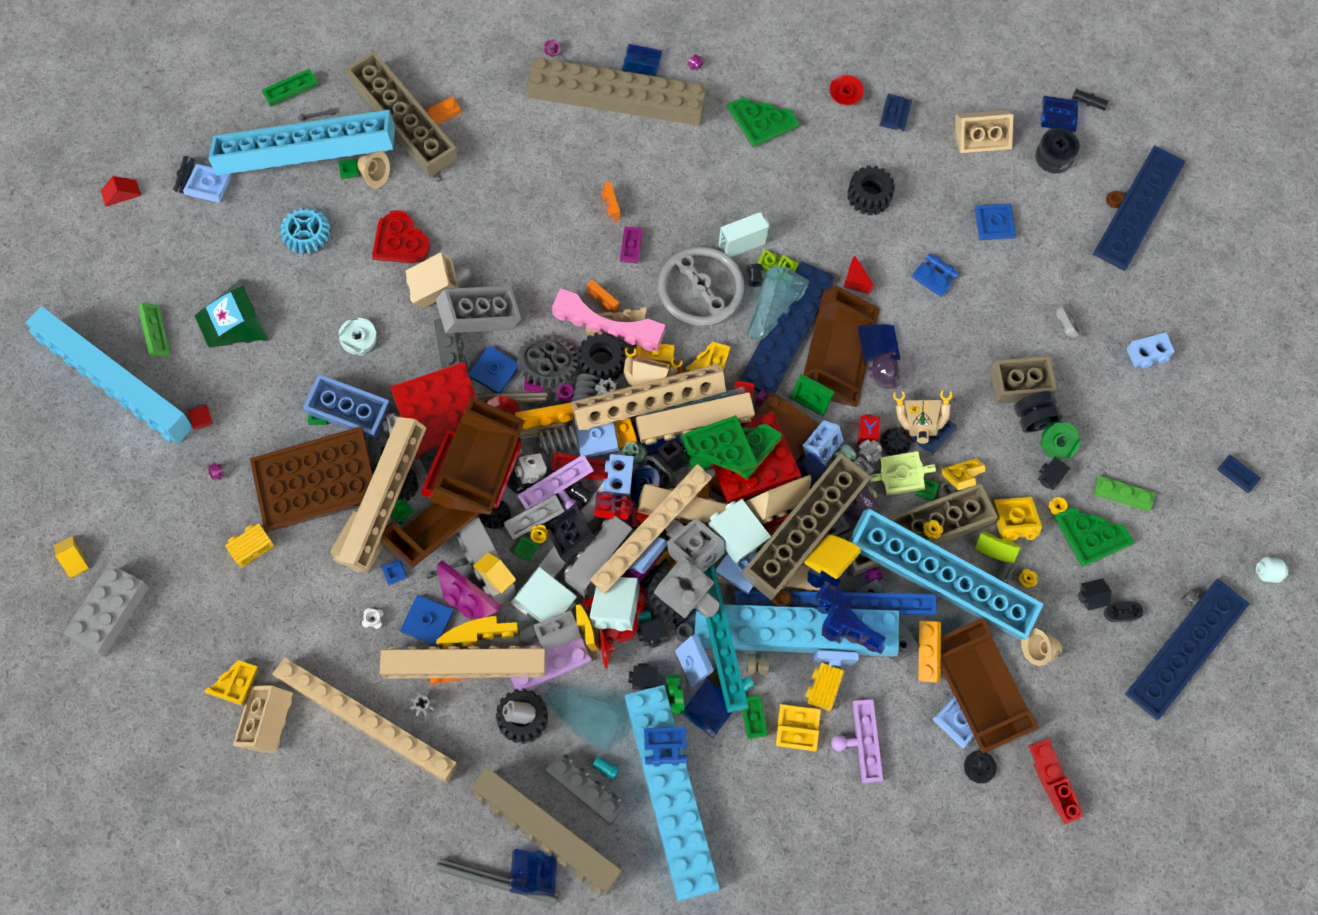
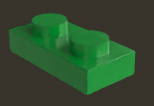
(754, 719)

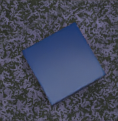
(394, 572)

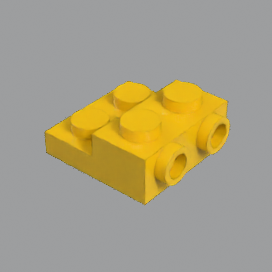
(1017, 518)

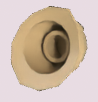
(374, 168)
(1041, 647)

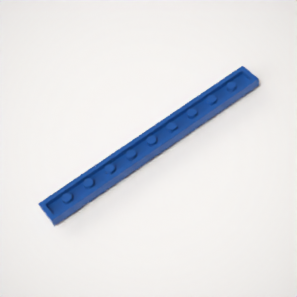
(904, 603)

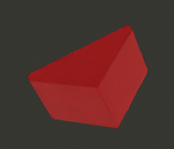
(119, 190)
(857, 278)

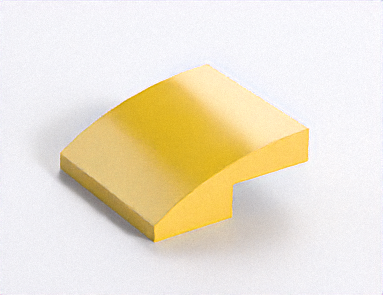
(832, 556)
(585, 625)
(798, 727)

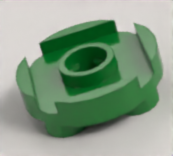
(1049, 440)
(676, 695)

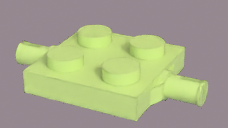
(902, 473)

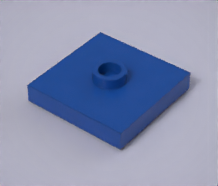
(995, 222)
(493, 370)
(426, 620)

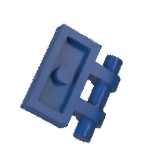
(933, 279)
(665, 739)

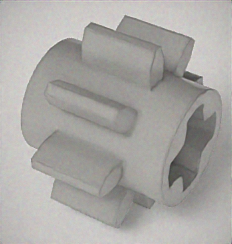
(607, 384)
(390, 422)
(870, 451)
(428, 707)

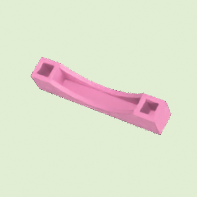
(643, 333)

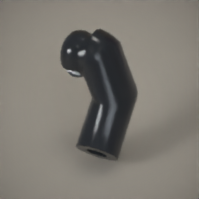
(515, 485)

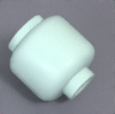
(1272, 570)

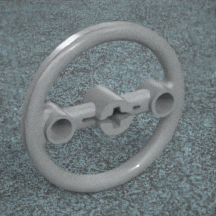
(701, 286)

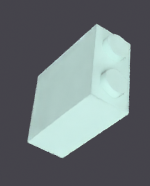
(743, 235)
(738, 530)
(544, 596)
(617, 606)

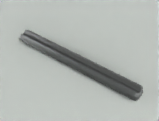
(486, 878)

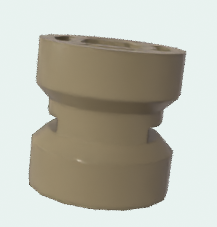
(762, 664)

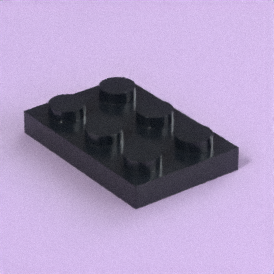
(570, 532)

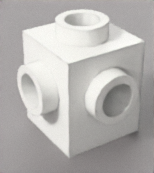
(530, 468)

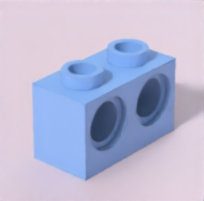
(1148, 347)
(824, 441)
(623, 476)

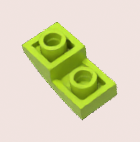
(769, 259)
(999, 549)

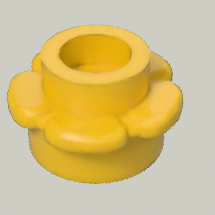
(1058, 501)
(928, 529)
(539, 538)
(1025, 582)

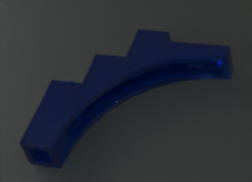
(841, 619)

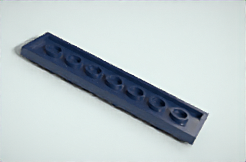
(1139, 208)
(779, 347)
(1186, 649)

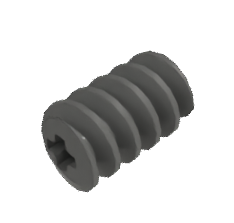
(585, 387)
(558, 439)

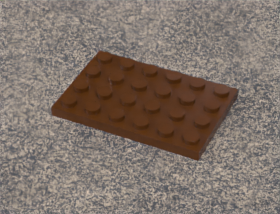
(312, 478)

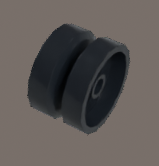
(1057, 150)
(1037, 411)

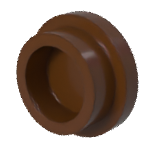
(1114, 199)
(782, 599)

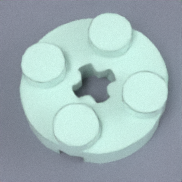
(361, 345)

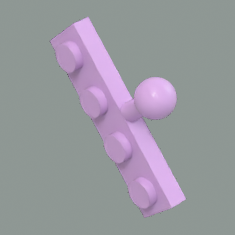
(557, 483)
(865, 740)

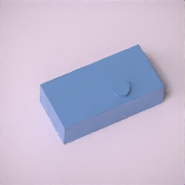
(347, 406)

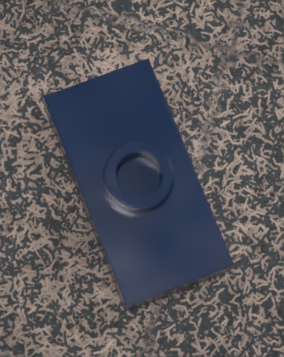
(1238, 473)

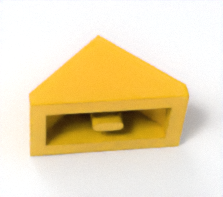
(70, 557)
(494, 572)

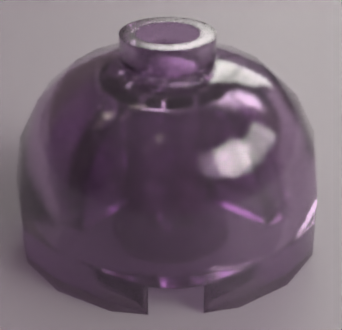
(885, 370)
(864, 500)

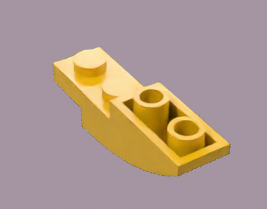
(469, 632)

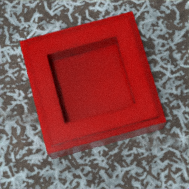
(200, 417)

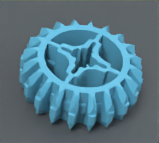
(305, 240)

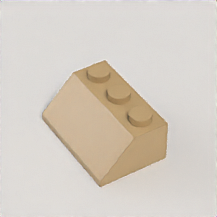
(984, 131)
(779, 500)
(263, 719)

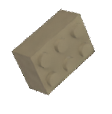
(1021, 377)

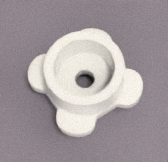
(368, 613)

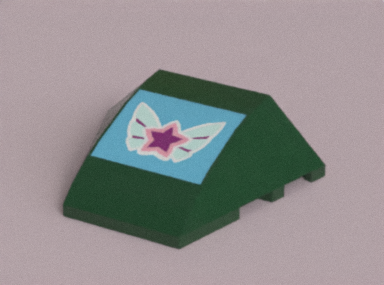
(230, 319)

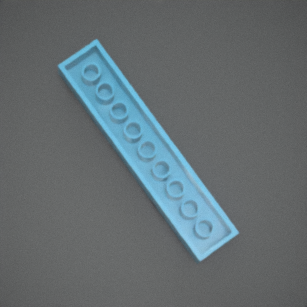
(302, 142)
(109, 376)
(945, 575)
(796, 629)
(672, 801)

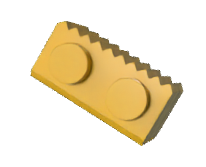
(249, 545)
(825, 686)

